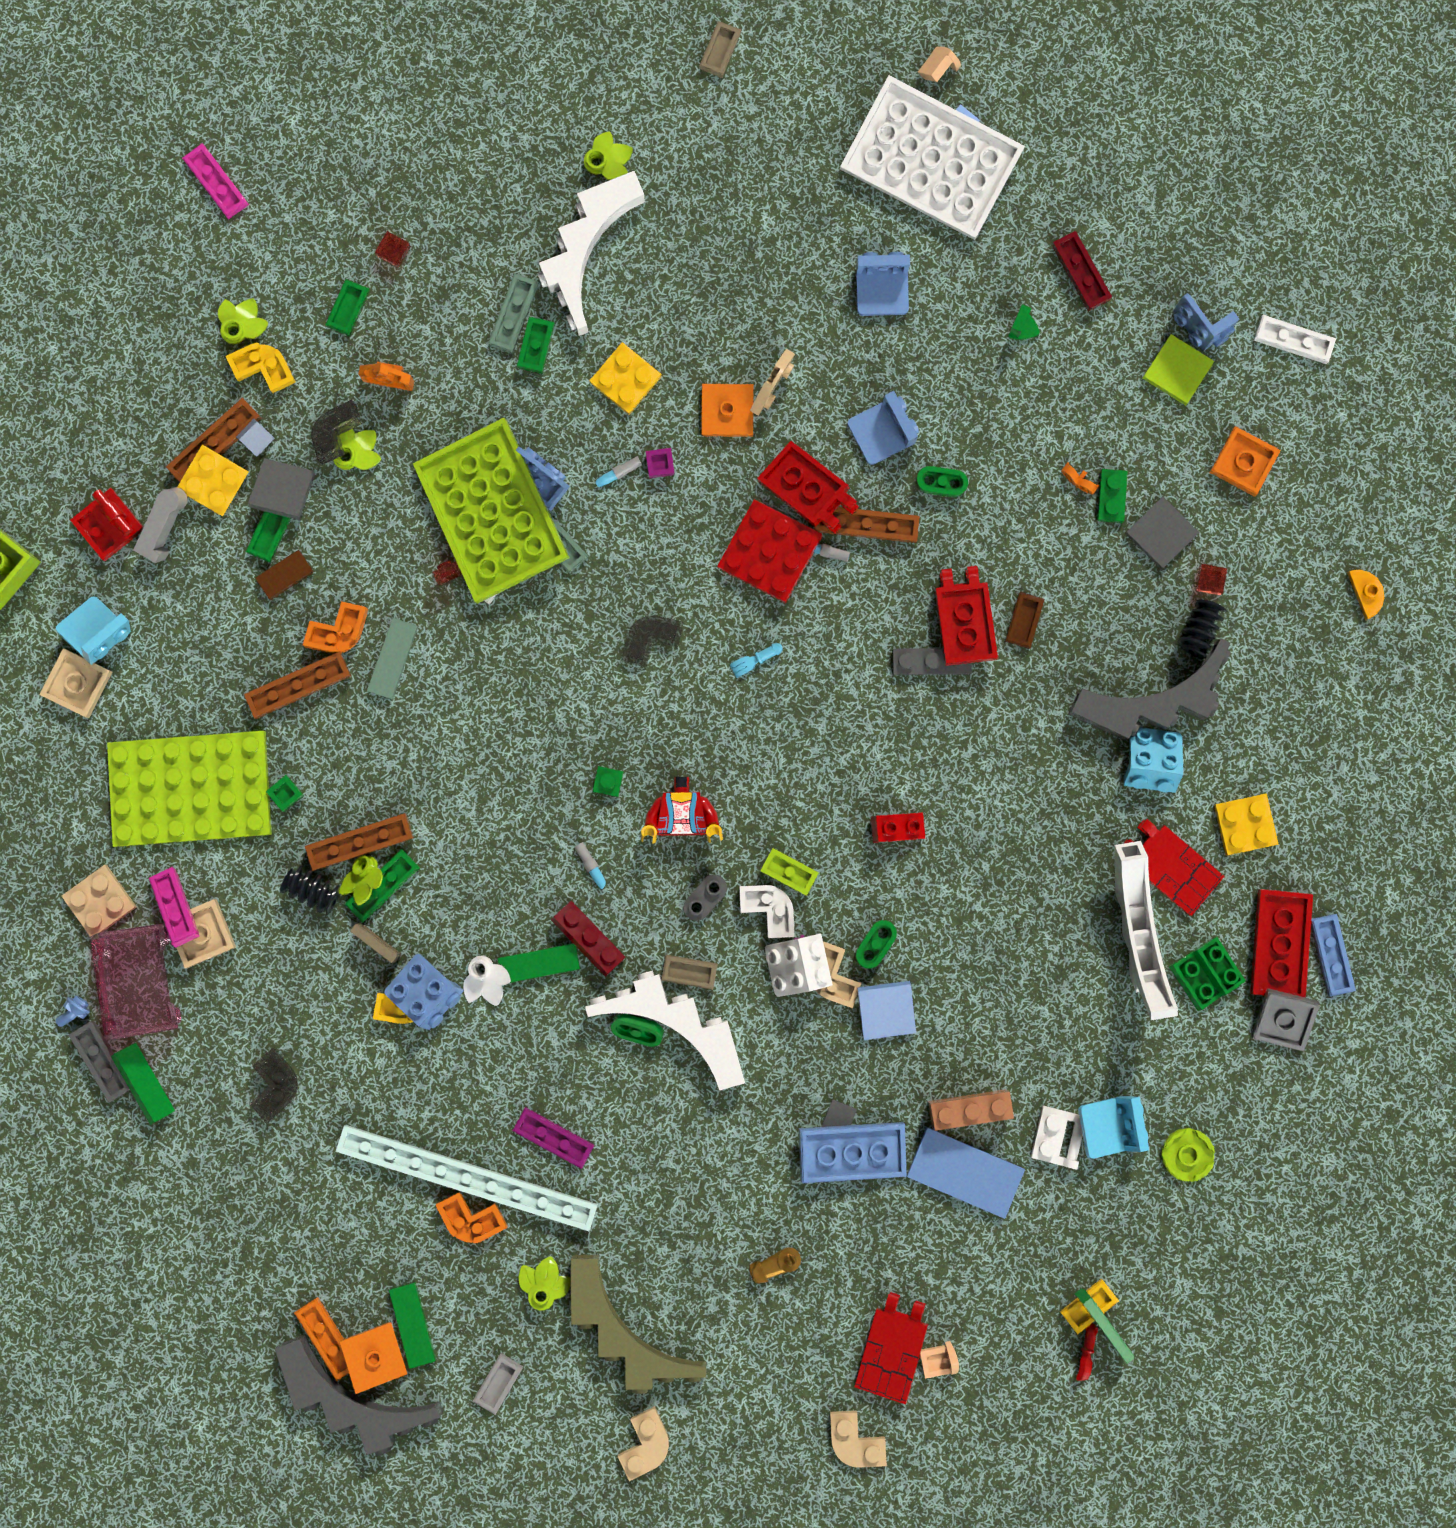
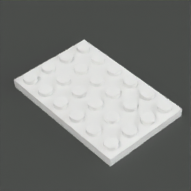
(932, 157)

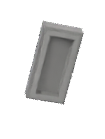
(498, 1383)

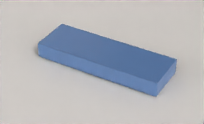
(1332, 955)

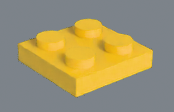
(625, 378)
(212, 480)
(1246, 824)

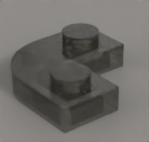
(329, 426)
(645, 632)
(281, 1082)

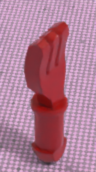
(1088, 1348)

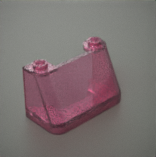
(133, 982)

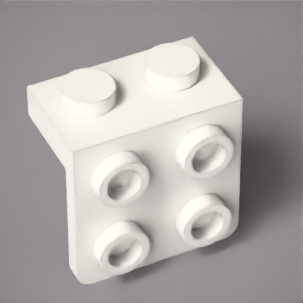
(798, 965)

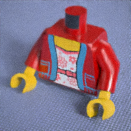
(681, 814)

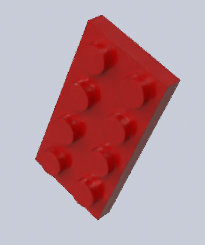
(1281, 942)

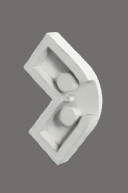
(774, 902)

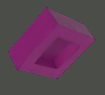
(660, 463)

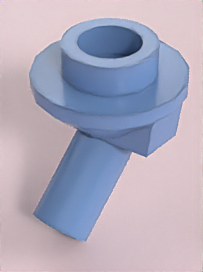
(76, 1007)

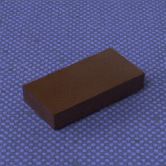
(284, 575)
(1024, 620)

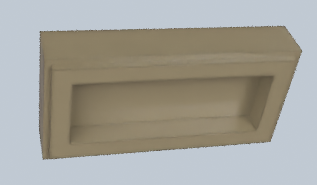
(720, 49)
(375, 942)
(689, 972)

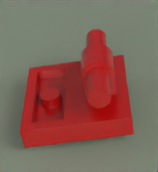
(107, 523)

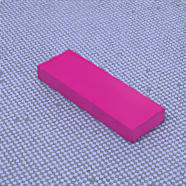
(215, 181)
(174, 907)

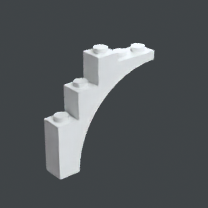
(598, 210)
(1139, 931)
(650, 1001)

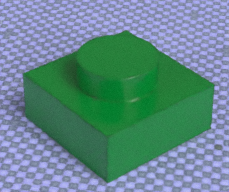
(608, 781)
(285, 793)

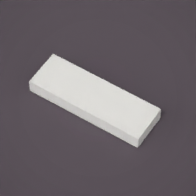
(1294, 339)

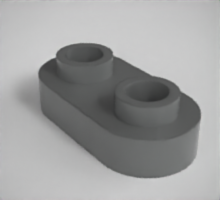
(706, 898)

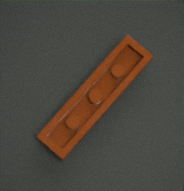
(217, 437)
(875, 525)
(297, 685)
(359, 842)

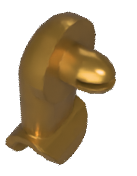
(779, 1263)

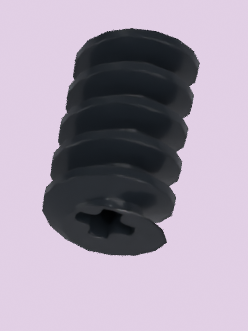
(1200, 627)
(310, 890)

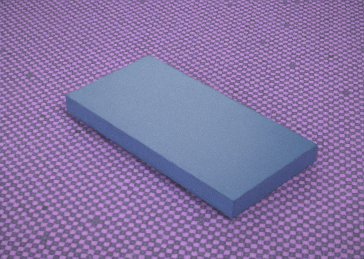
(852, 1152)
(965, 1172)

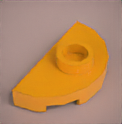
(1368, 592)

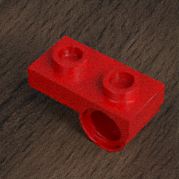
(897, 827)

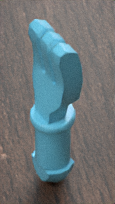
(748, 663)

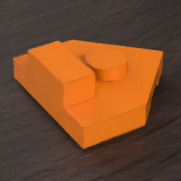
(386, 375)

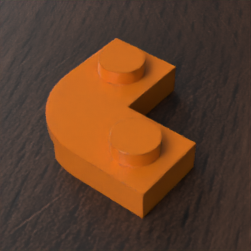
(342, 635)
(467, 1226)

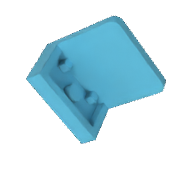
(93, 629)
(1155, 760)
(1113, 1126)

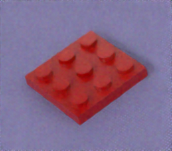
(769, 551)

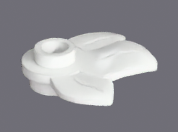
(486, 984)

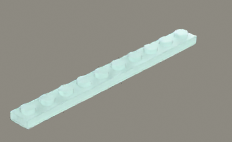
(466, 1177)

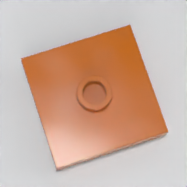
(727, 410)
(1244, 461)
(373, 1357)

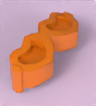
(1077, 480)

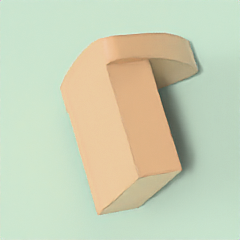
(938, 63)
(939, 1360)

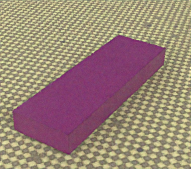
(553, 1137)

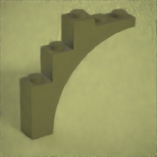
(615, 1340)

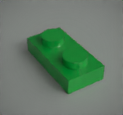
(535, 345)
(1112, 495)

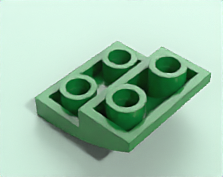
(1207, 973)

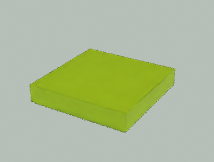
(1178, 369)

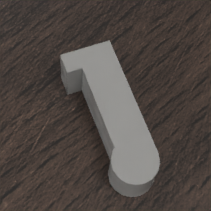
(159, 524)

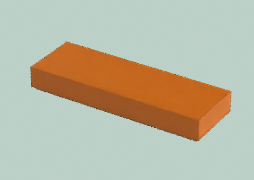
(324, 1336)

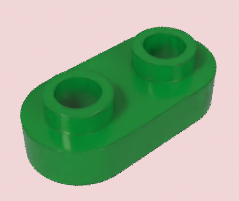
(942, 479)
(877, 945)
(637, 1029)

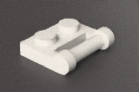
(1051, 1134)

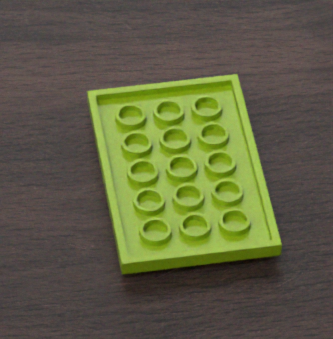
(491, 510)
(189, 788)

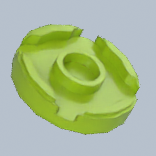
(1182, 1148)

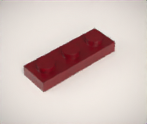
(1081, 271)
(588, 938)

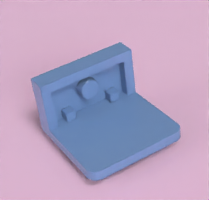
(882, 284)
(1201, 331)
(883, 429)
(547, 478)
(423, 992)

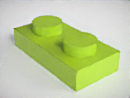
(789, 871)

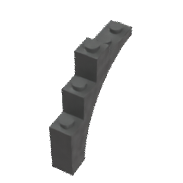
(1192, 696)
(376, 1423)

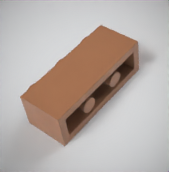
(970, 1109)

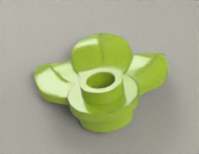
(611, 154)
(241, 317)
(360, 448)
(362, 879)
(543, 1279)

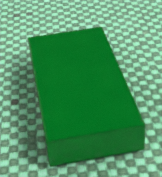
(347, 307)
(267, 536)

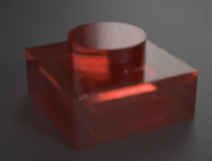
(392, 249)
(446, 572)
(1211, 579)

